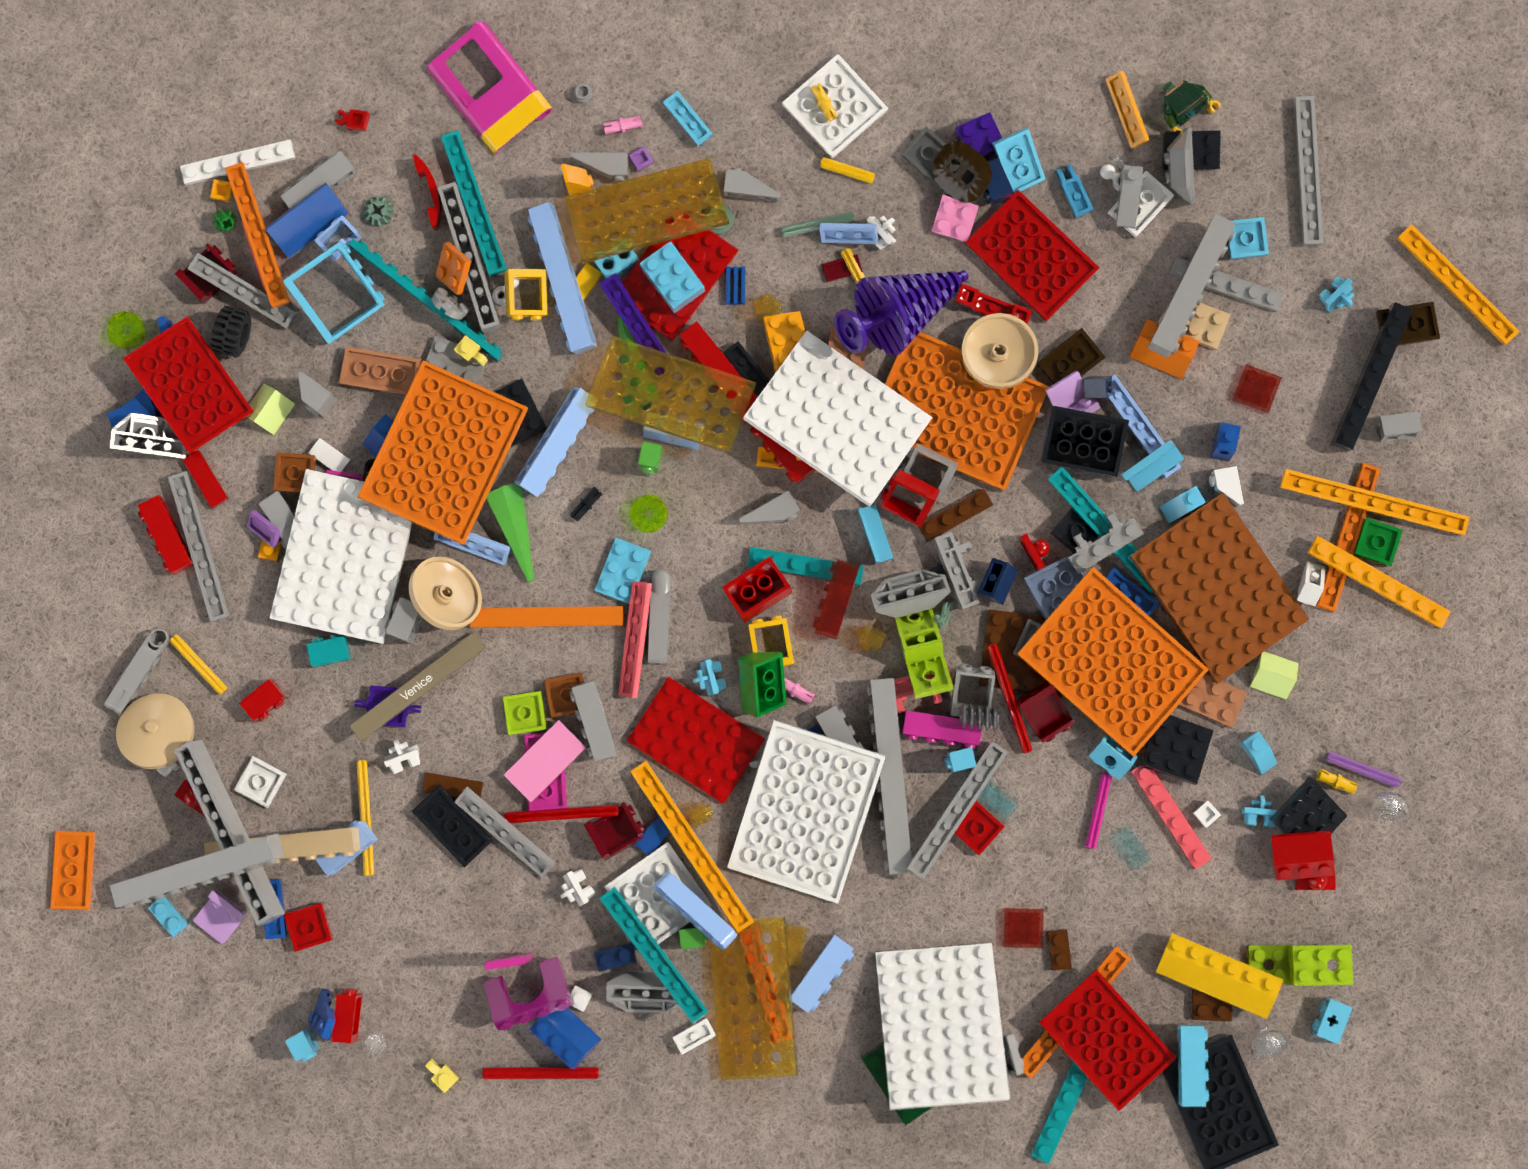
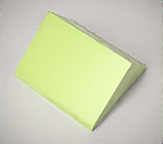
(270, 408)
(1274, 675)

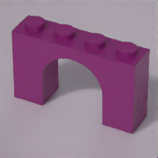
(552, 998)

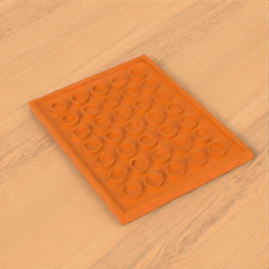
(969, 421)
(443, 452)
(1112, 661)

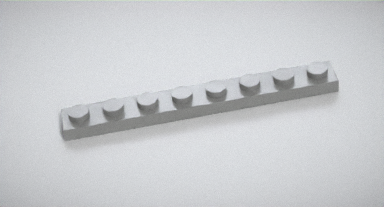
(1308, 170)
(199, 546)
(956, 810)

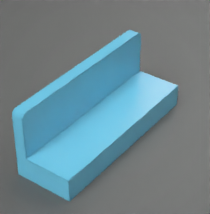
(1153, 466)
(875, 534)

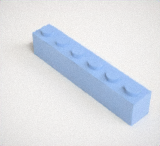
(555, 443)

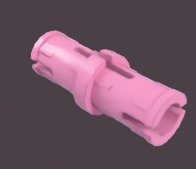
(622, 125)
(798, 692)

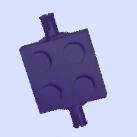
(377, 695)

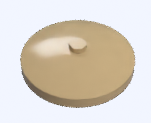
(999, 351)
(445, 593)
(153, 730)

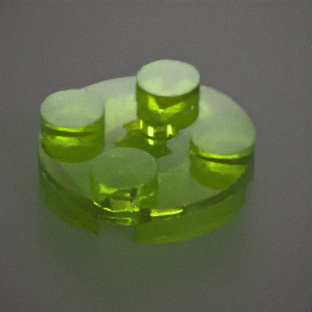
(115, 329)
(639, 519)

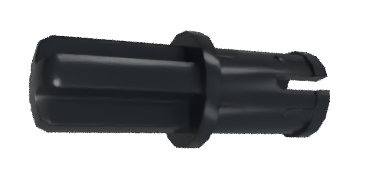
(585, 504)

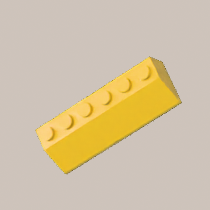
(1219, 976)

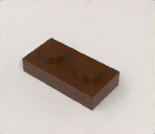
(1059, 950)

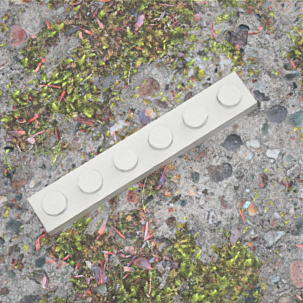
(251, 158)

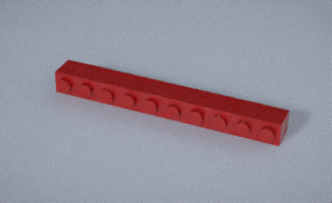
(709, 355)

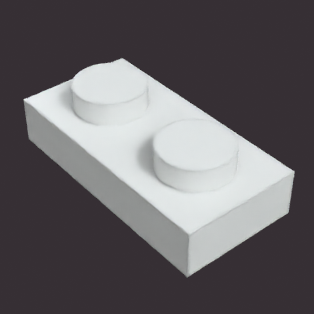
(694, 1036)

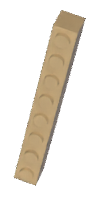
(311, 844)

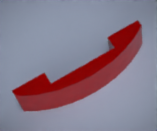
(433, 212)
(986, 305)

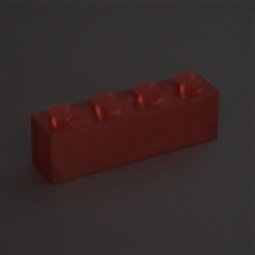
(836, 599)

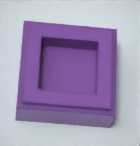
(640, 158)

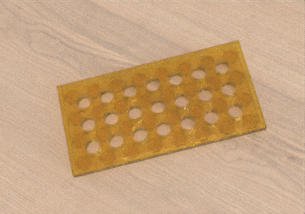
(644, 236)
(669, 423)
(782, 1006)

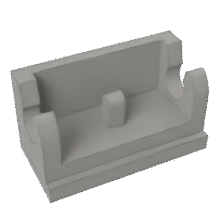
(1399, 427)

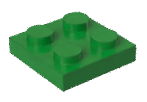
(1378, 542)

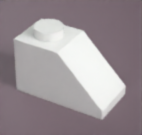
(1228, 482)
(1311, 583)

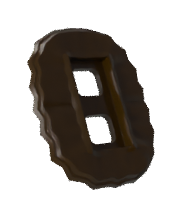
(952, 182)

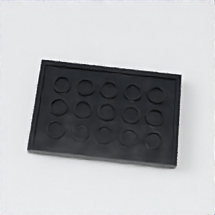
(1234, 1120)

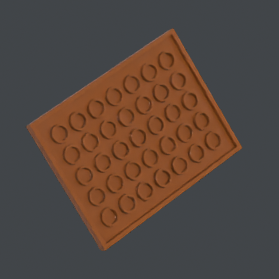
(1219, 588)

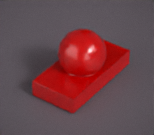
(1035, 550)
(187, 795)
(1316, 883)

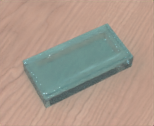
(1131, 847)

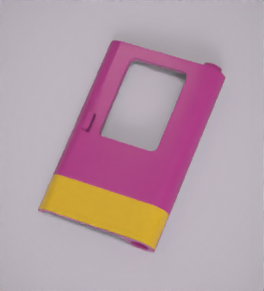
(506, 106)

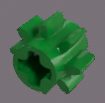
(224, 220)

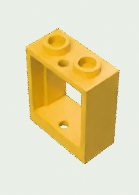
(525, 274)
(775, 621)

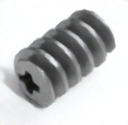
(978, 717)

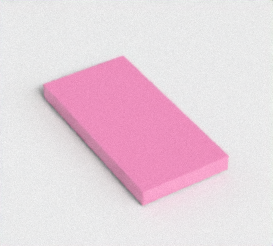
(544, 761)

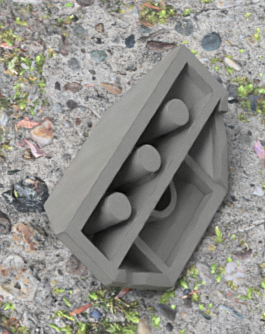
(1180, 166)
(146, 436)
(910, 593)
(640, 993)

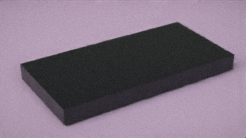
(452, 825)

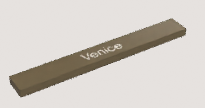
(417, 687)

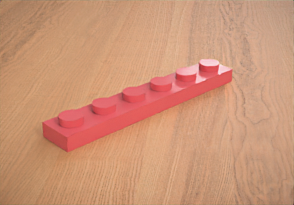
(634, 639)
(1171, 816)

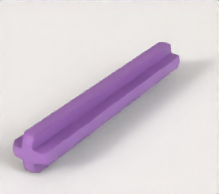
(1363, 769)

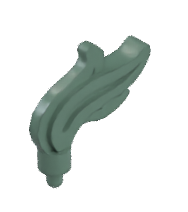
(945, 616)

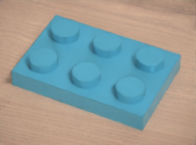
(1019, 160)
(623, 566)

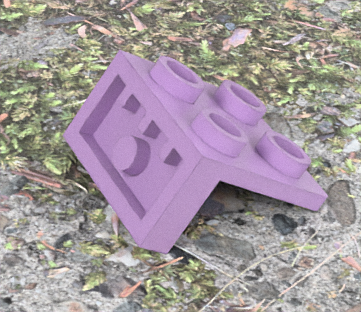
(1070, 394)
(220, 916)

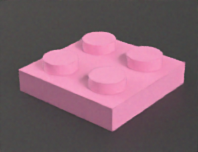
(955, 218)

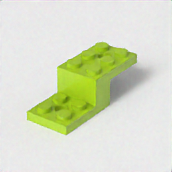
(924, 654)
(1304, 963)

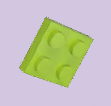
(524, 713)

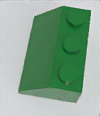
(762, 682)

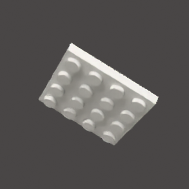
(851, 99)
(650, 907)

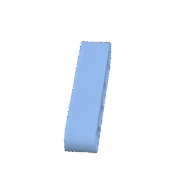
(695, 910)

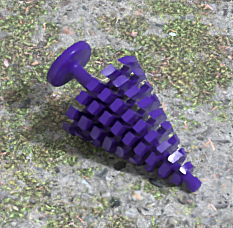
(895, 309)

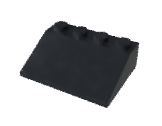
(1084, 441)

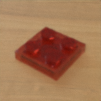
(1256, 388)
(1023, 928)

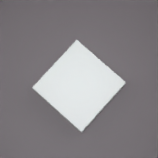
(260, 782)

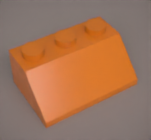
(1176, 363)

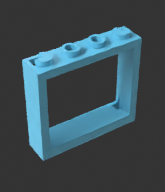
(356, 267)

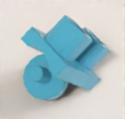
(1340, 297)
(707, 679)
(1250, 814)

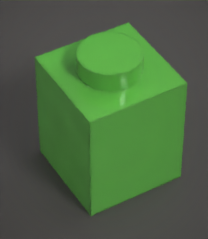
(692, 938)

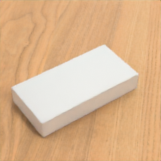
(329, 456)

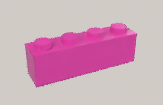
(940, 728)

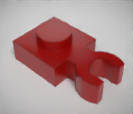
(355, 120)

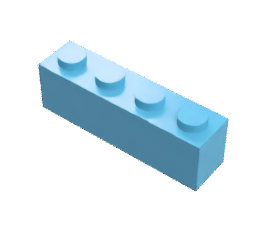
(1192, 1065)

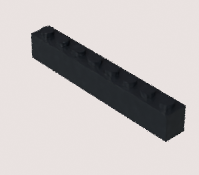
(1371, 376)

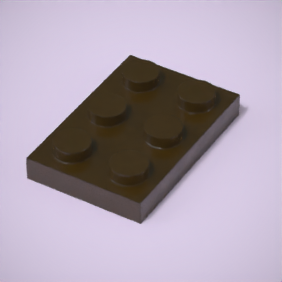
(1421, 324)
(1073, 355)

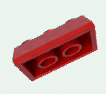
(757, 589)
(1302, 855)

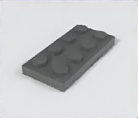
(923, 152)

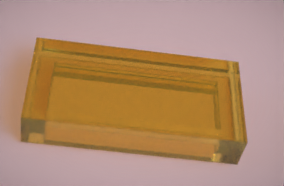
(795, 940)

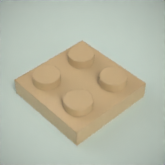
(1207, 325)

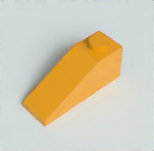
(576, 179)

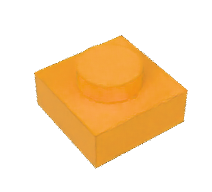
(221, 191)
(268, 552)

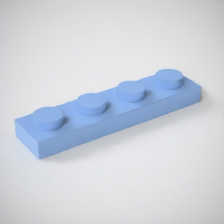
(481, 547)

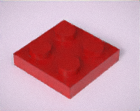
(978, 828)
(308, 927)

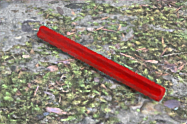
(1009, 698)
(562, 814)
(540, 1073)

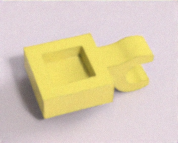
(470, 350)
(443, 1077)

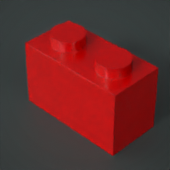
(263, 700)

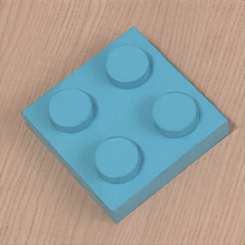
(1249, 239)

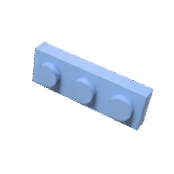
(848, 233)

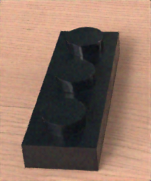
(746, 366)

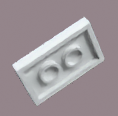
(1152, 200)

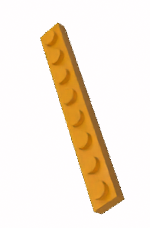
(1458, 285)
(1378, 582)

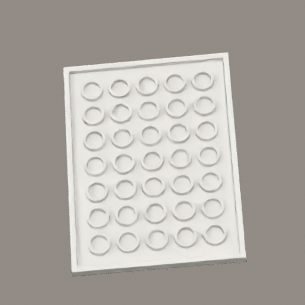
(837, 418)
(340, 561)
(806, 811)
(941, 1026)

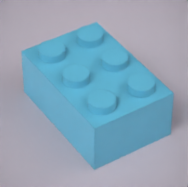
(672, 277)

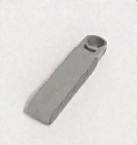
(659, 617)
(137, 672)

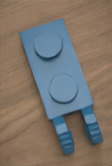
(1074, 192)

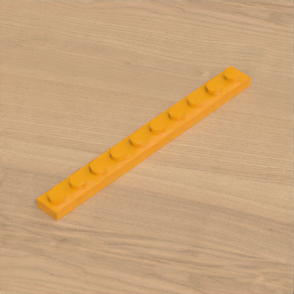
(1374, 502)
(692, 847)

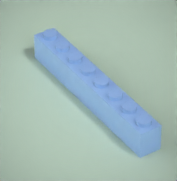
(562, 278)

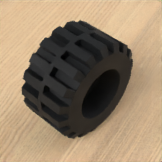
(231, 331)

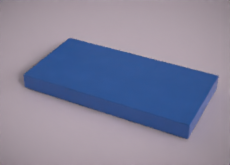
(306, 220)

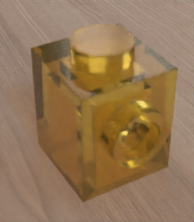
(766, 306)
(870, 638)
(700, 814)

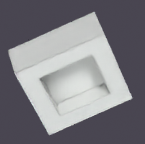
(1206, 814)
(580, 998)

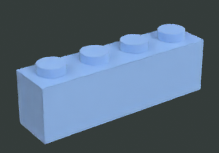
(821, 973)

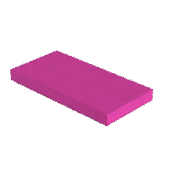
(555, 794)
(508, 961)

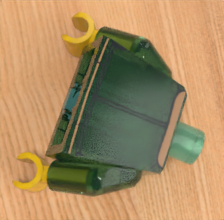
(1185, 102)

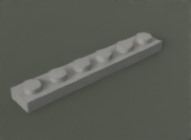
(1234, 287)
(240, 290)
(504, 832)

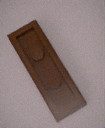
(452, 785)

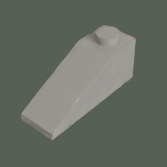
(609, 165)
(743, 185)
(1129, 196)
(776, 510)

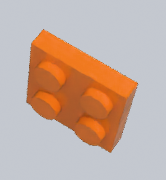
(453, 268)

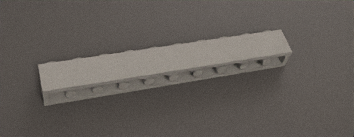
(891, 776)
(227, 828)
(197, 870)

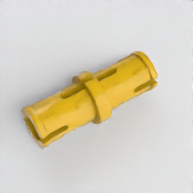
(824, 102)
(1336, 781)

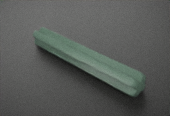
(813, 225)

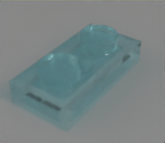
(998, 800)

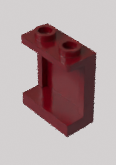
(199, 287)
(1045, 712)
(615, 832)

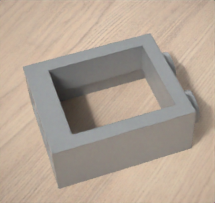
(952, 465)
(966, 669)

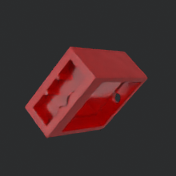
(904, 509)
(347, 1016)

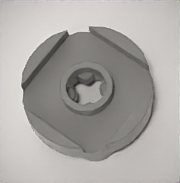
(451, 303)

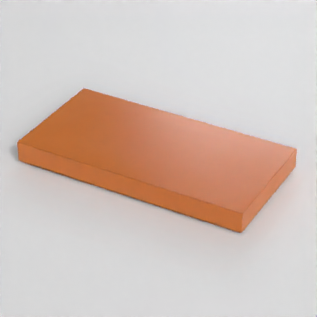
(72, 870)

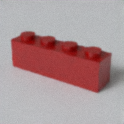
(165, 534)

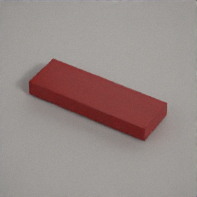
(205, 479)

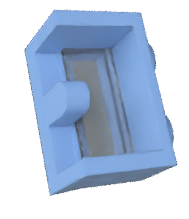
(339, 231)

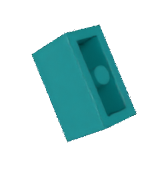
(329, 651)

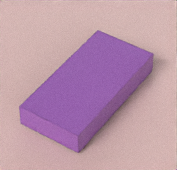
(263, 528)

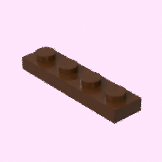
(955, 515)

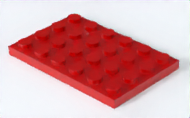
(705, 255)
(1032, 255)
(188, 385)
(696, 740)
(1107, 1040)

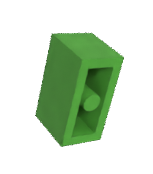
(650, 458)

